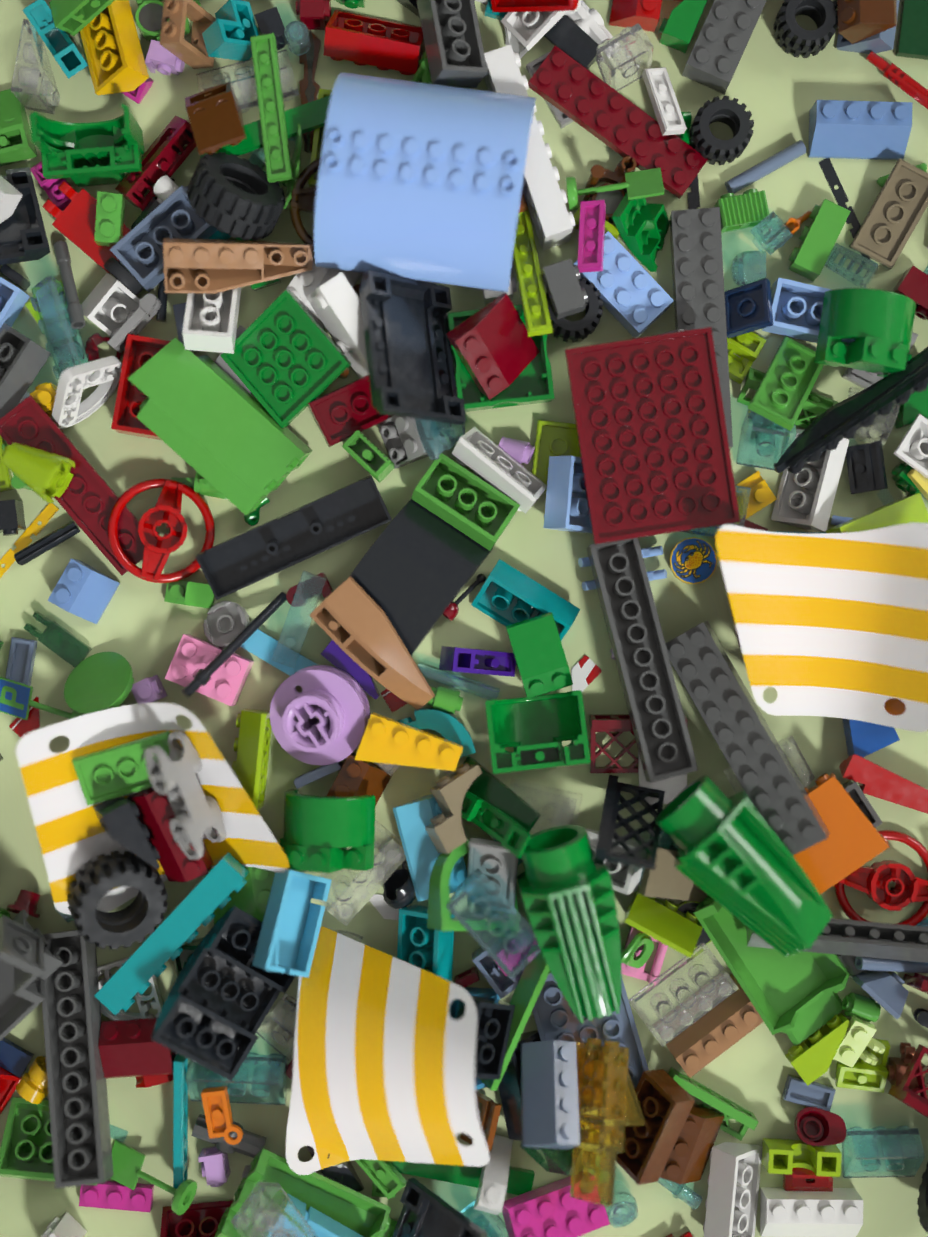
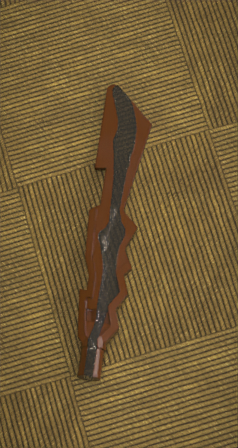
(308, 87)

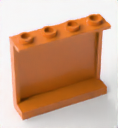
(851, 836)

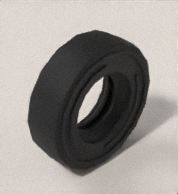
(123, 276)

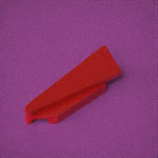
(884, 784)

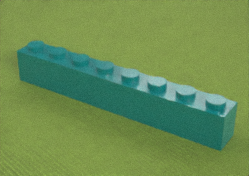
(172, 933)

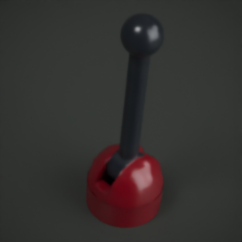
(452, 611)

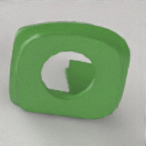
(641, 959)

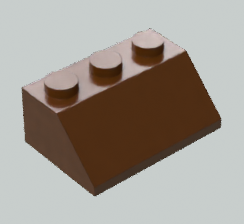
(865, 18)
(359, 779)
(693, 1146)

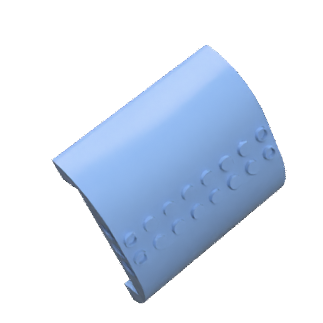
(421, 181)

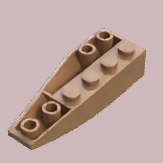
(229, 264)
(372, 642)

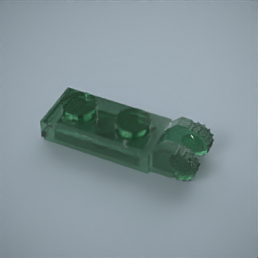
(59, 640)

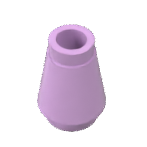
(517, 449)

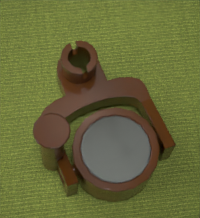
(614, 197)

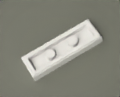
(664, 101)

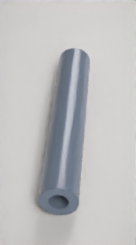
(765, 167)
(879, 964)

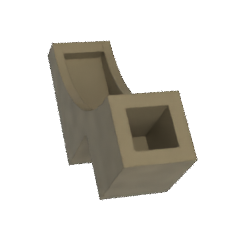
(449, 793)

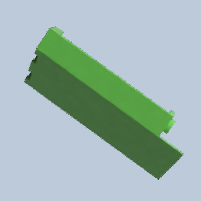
(216, 426)
(788, 992)
(323, 1194)

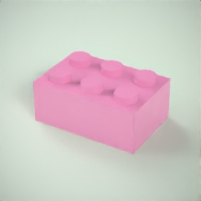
(197, 654)

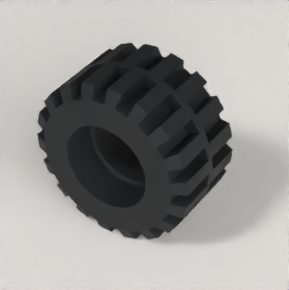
(804, 41)
(726, 112)
(582, 328)

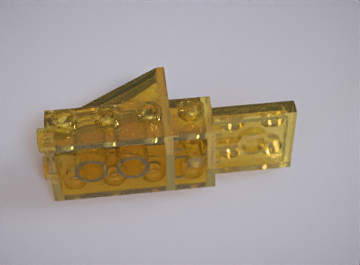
(605, 1107)

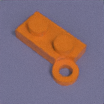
(219, 1114)

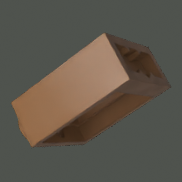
(173, 32)

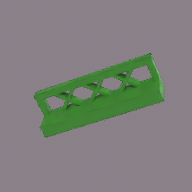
(815, 402)
(712, 1099)

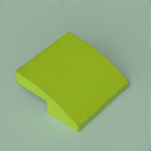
(748, 348)
(865, 1075)

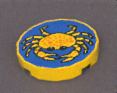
(693, 560)

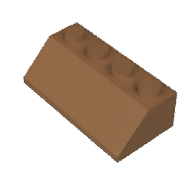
(715, 1032)

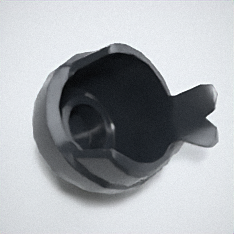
(399, 888)

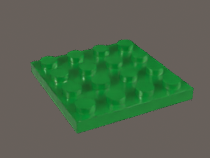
(286, 359)

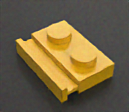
(760, 493)

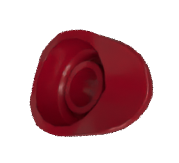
(819, 1127)

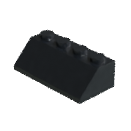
(511, 1088)

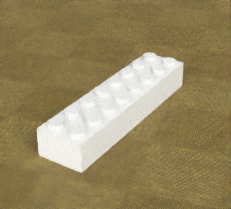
(540, 184)

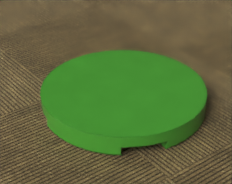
(98, 683)

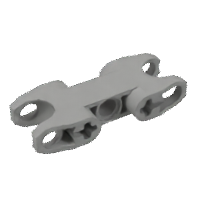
(192, 809)

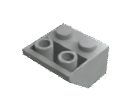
(402, 440)

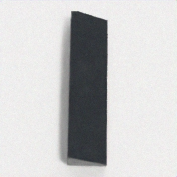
(573, 41)

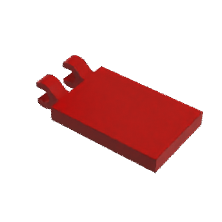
(78, 223)

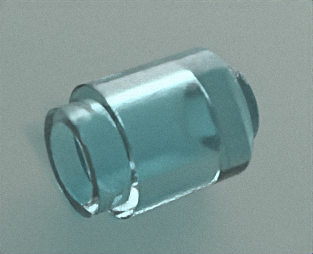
(297, 37)

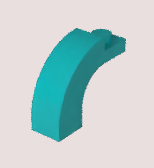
(55, 39)
(445, 724)

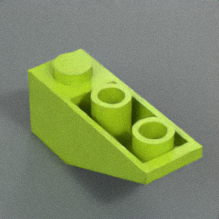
(816, 1052)

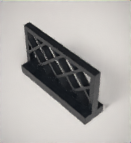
(608, 825)

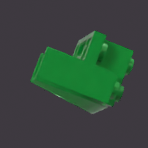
(89, 151)

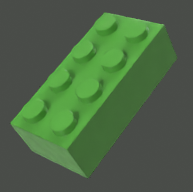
(465, 501)

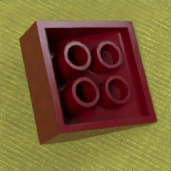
(494, 346)

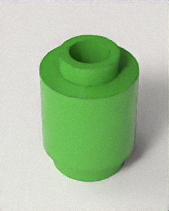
(446, 700)
(861, 1007)

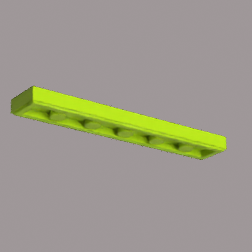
(530, 279)

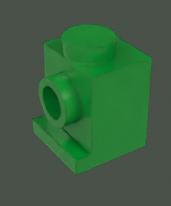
(902, 480)

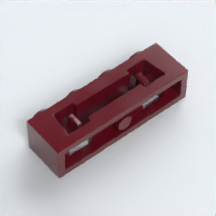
(157, 161)

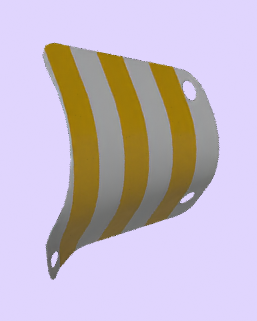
(833, 620)
(70, 828)
(380, 1063)

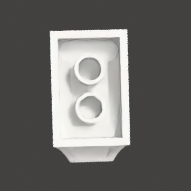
(527, 28)

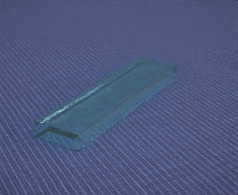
(298, 619)

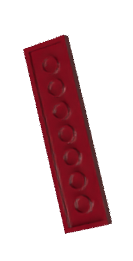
(615, 120)
(88, 495)

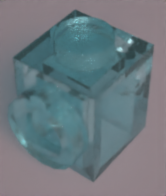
(771, 233)

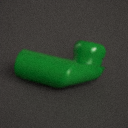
(253, 518)

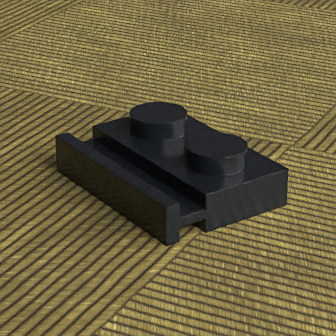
(866, 467)

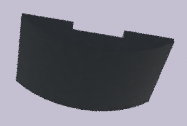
(417, 570)
(220, 997)

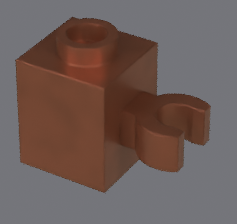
(898, 1066)

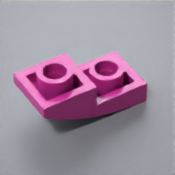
(51, 187)

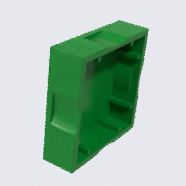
(530, 387)

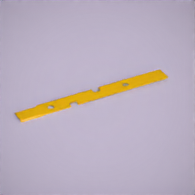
(24, 540)

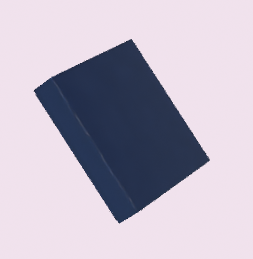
(748, 308)

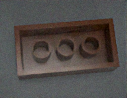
(665, 1113)

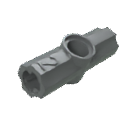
(249, 1145)

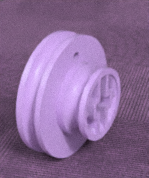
(332, 698)

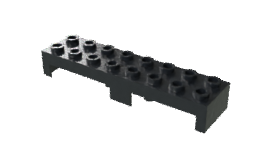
(293, 537)

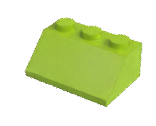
(664, 922)

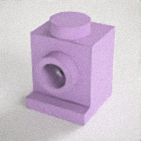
(162, 60)
(149, 690)
(214, 1166)

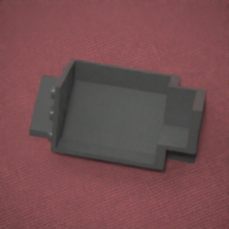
(23, 969)

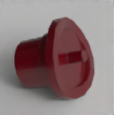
(26, 900)

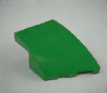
(642, 228)

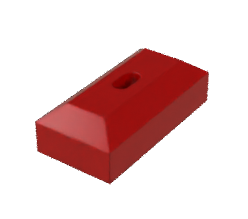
(798, 1181)

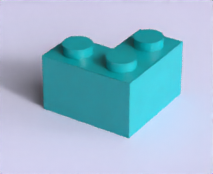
(231, 32)

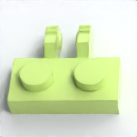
(855, 1041)

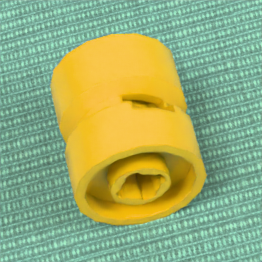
(34, 1084)

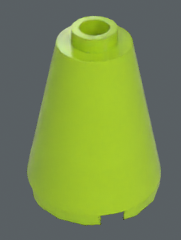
(40, 470)

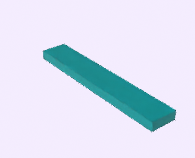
(180, 1121)

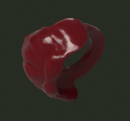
(91, 347)

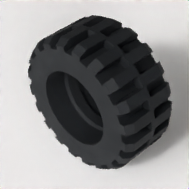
(235, 196)
(128, 924)

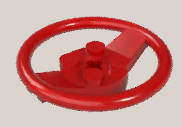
(157, 547)
(875, 882)

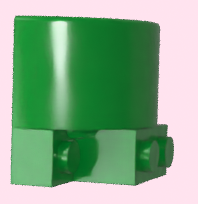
(878, 323)
(536, 732)
(322, 829)

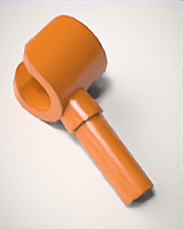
(794, 224)

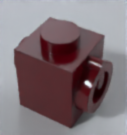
(314, 13)

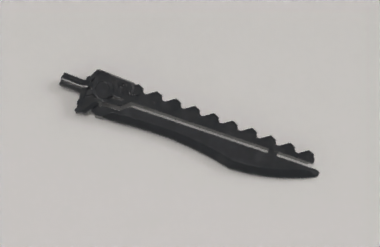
(855, 412)

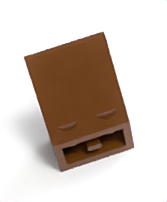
(215, 118)

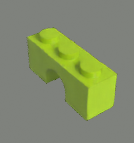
(784, 1154)

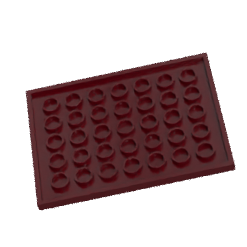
(652, 435)

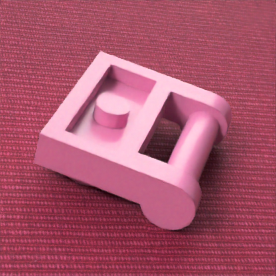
(639, 973)

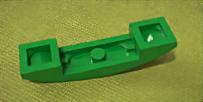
(496, 823)

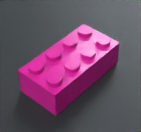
(552, 1213)

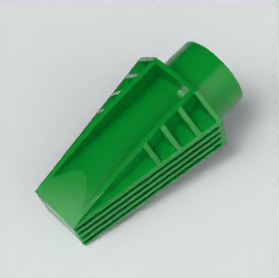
(744, 865)
(574, 918)

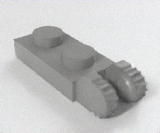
(135, 321)

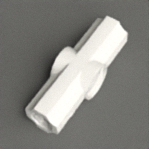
(591, 23)

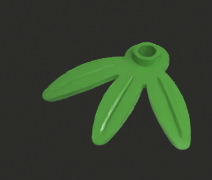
(295, 164)

